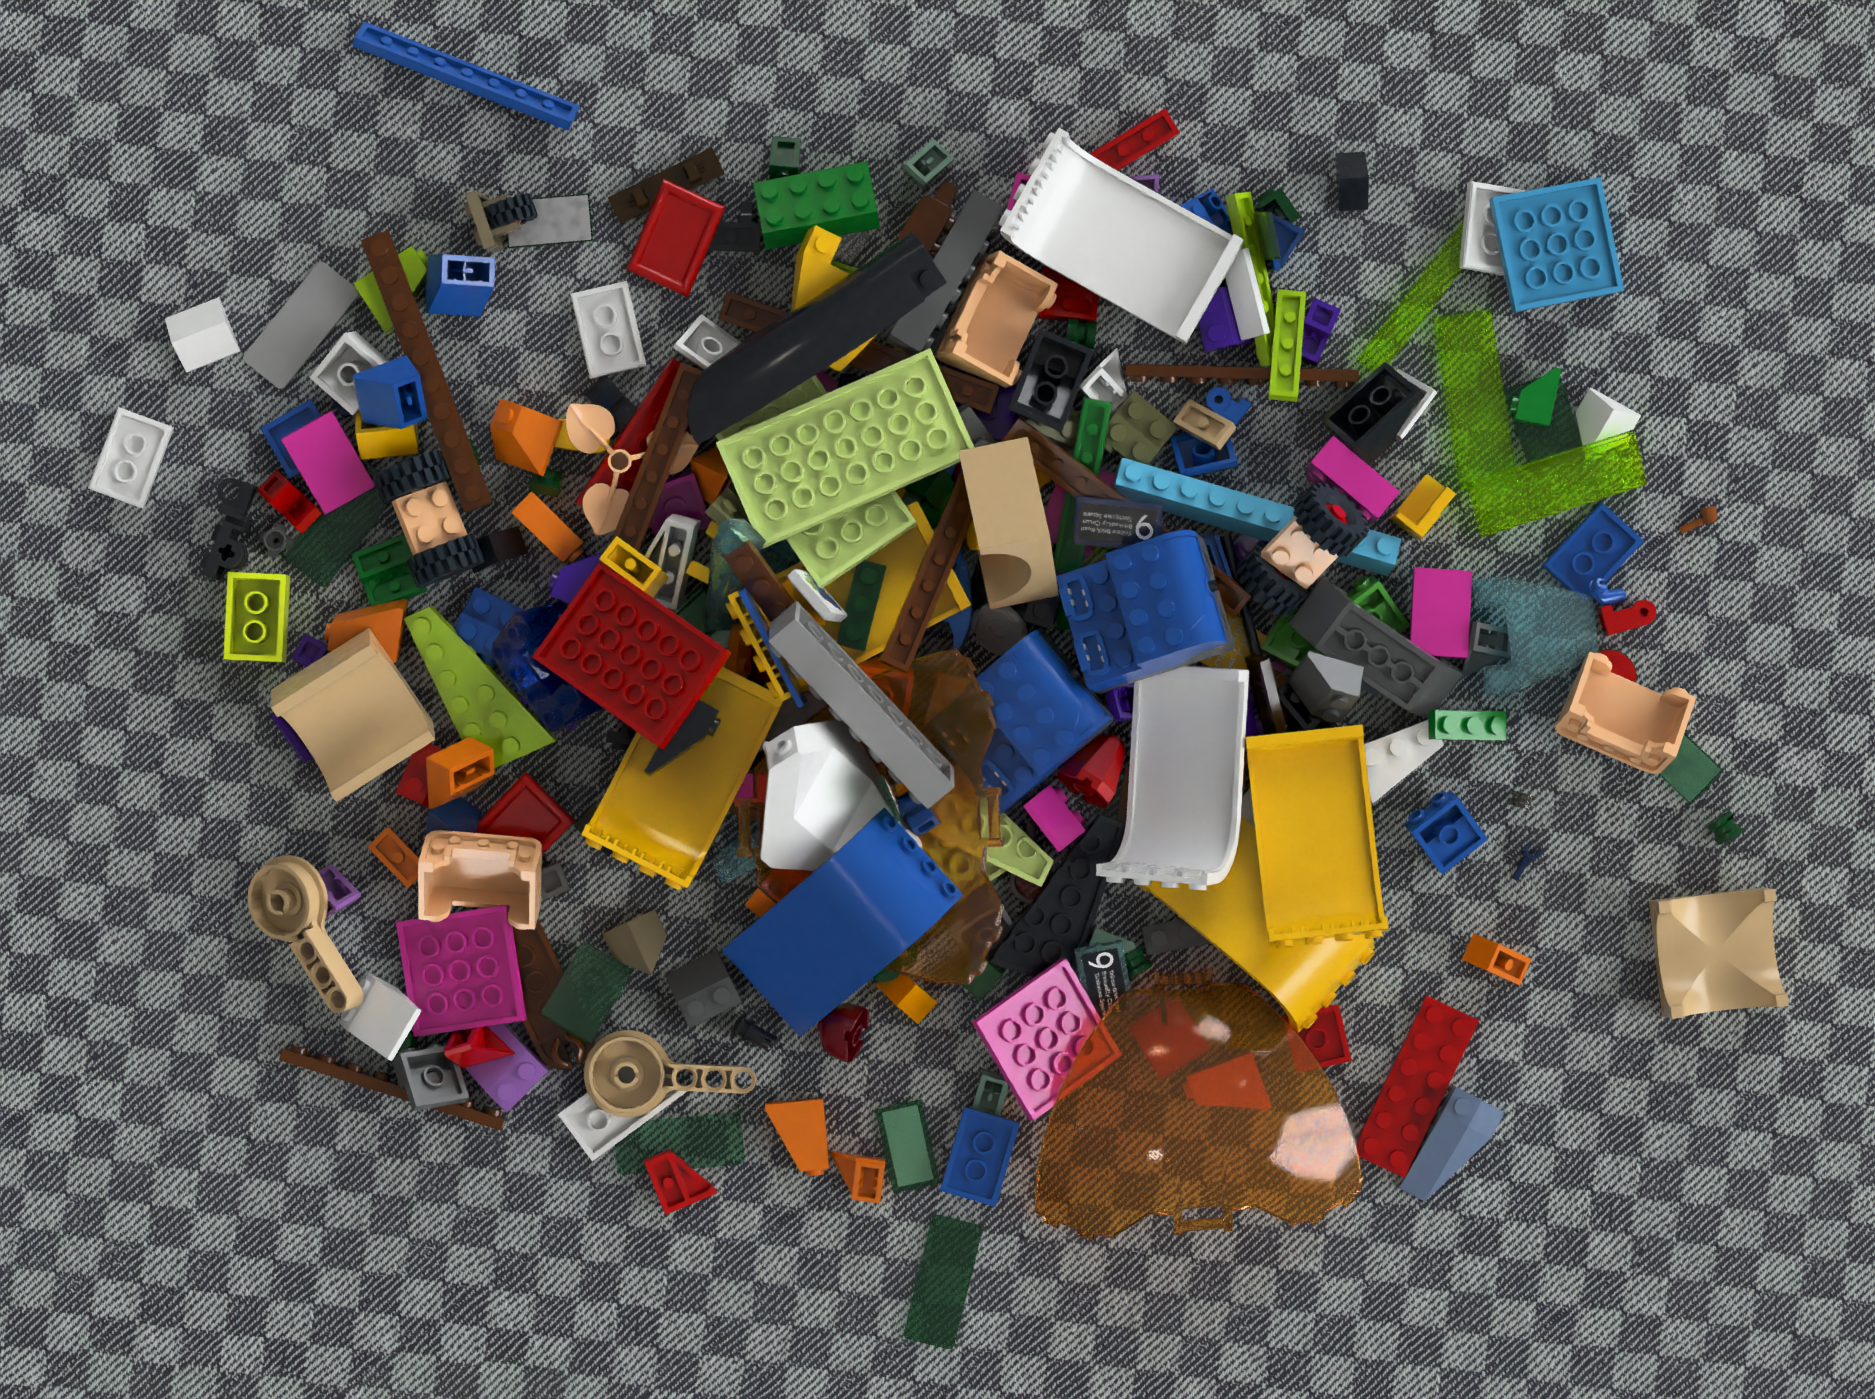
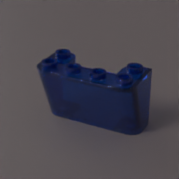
(545, 692)

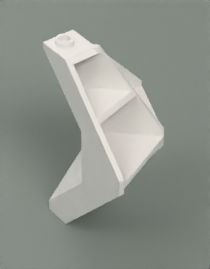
(817, 795)

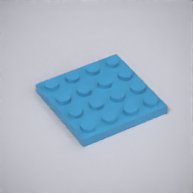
(1556, 244)

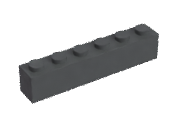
(954, 262)

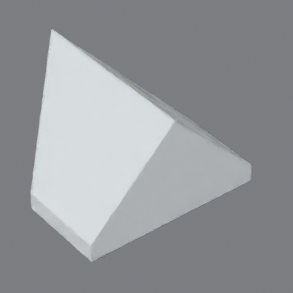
(1106, 382)
(1603, 417)

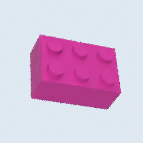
(1352, 476)

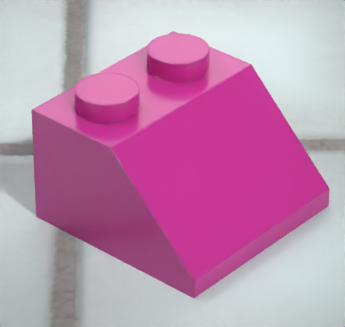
(1054, 817)

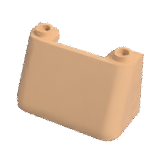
(995, 318)
(1624, 716)

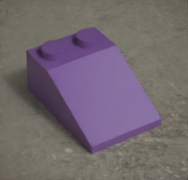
(510, 1076)

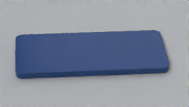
(781, 663)

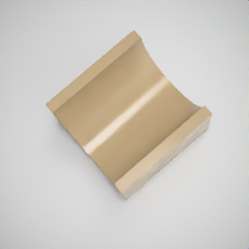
(1009, 523)
(354, 713)

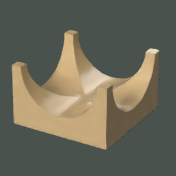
(1716, 952)

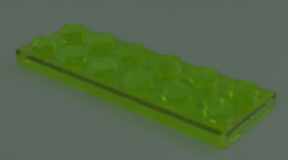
(1473, 395)
(1556, 483)

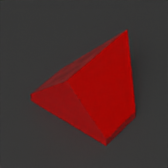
(475, 1047)

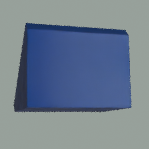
(1199, 458)

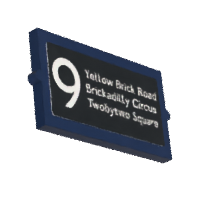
(1115, 522)

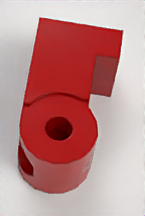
(1637, 615)

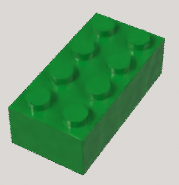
(830, 198)

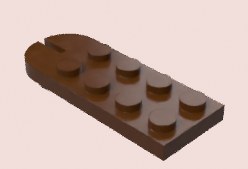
(539, 976)

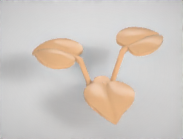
(588, 429)

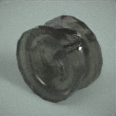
(1521, 800)

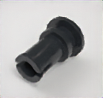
(752, 1033)

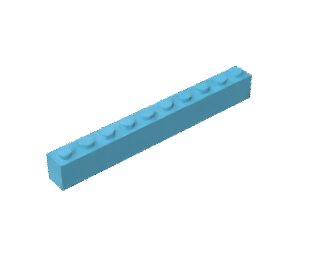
(1236, 511)

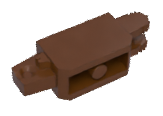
(932, 218)

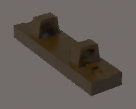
(700, 171)
(1264, 688)

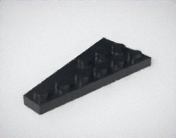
(1064, 907)

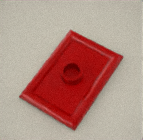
(675, 238)
(528, 813)

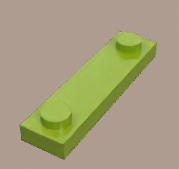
(1287, 345)

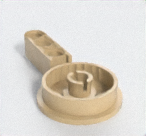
(292, 905)
(654, 1074)

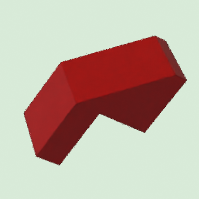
(289, 501)

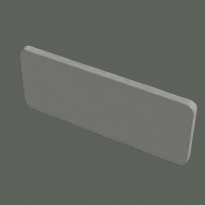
(301, 325)

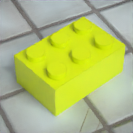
(256, 617)

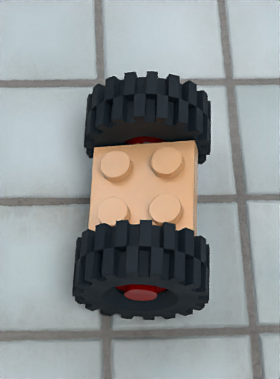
(428, 518)
(1320, 531)

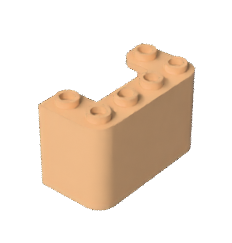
(480, 873)

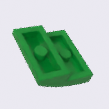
(386, 572)

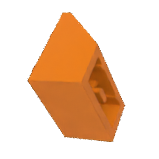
(458, 770)

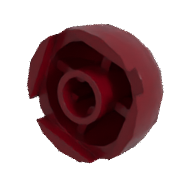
(842, 1030)

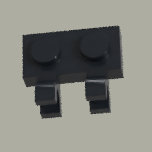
(737, 236)

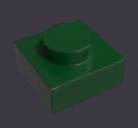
(547, 484)

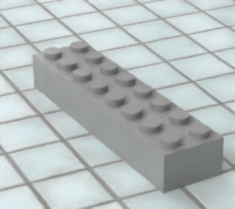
(860, 705)

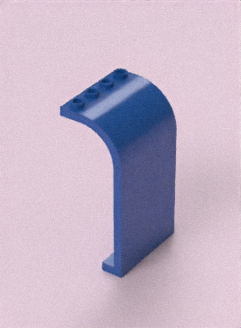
(843, 923)

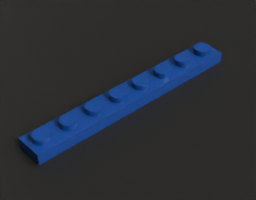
(466, 76)

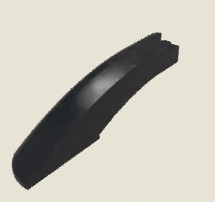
(812, 337)

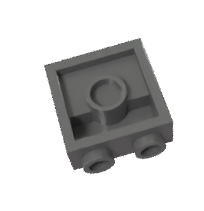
(430, 1078)

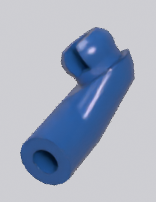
(1603, 595)

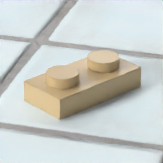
(1204, 424)

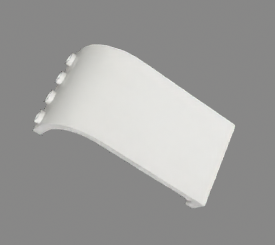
(1118, 238)
(1184, 778)

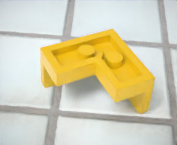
(1422, 507)

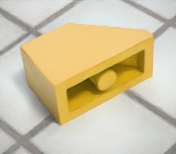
(634, 566)

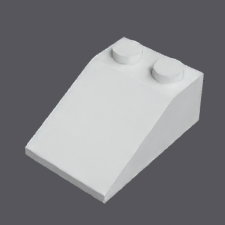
(382, 1017)

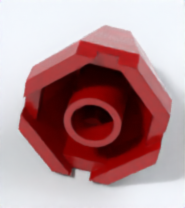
(1095, 770)

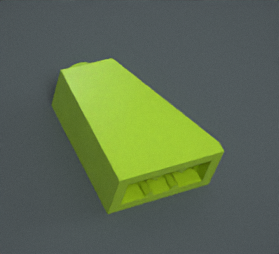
(415, 268)

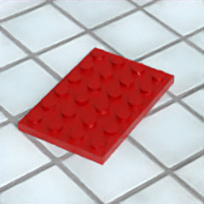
(631, 655)

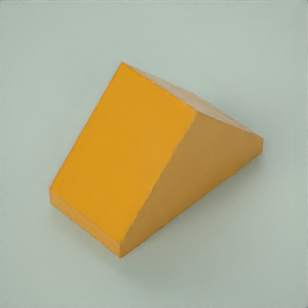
(908, 997)

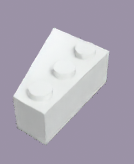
(673, 553)
(1396, 756)

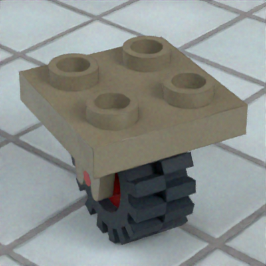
(498, 217)

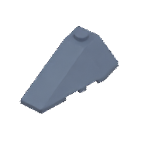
(1453, 1138)

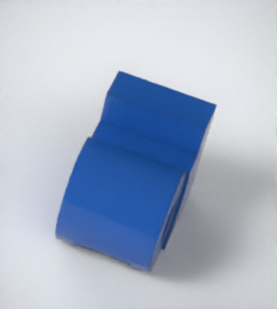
(1220, 402)
(918, 815)

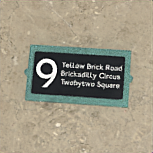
(1103, 973)

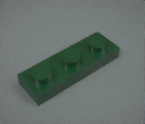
(861, 605)

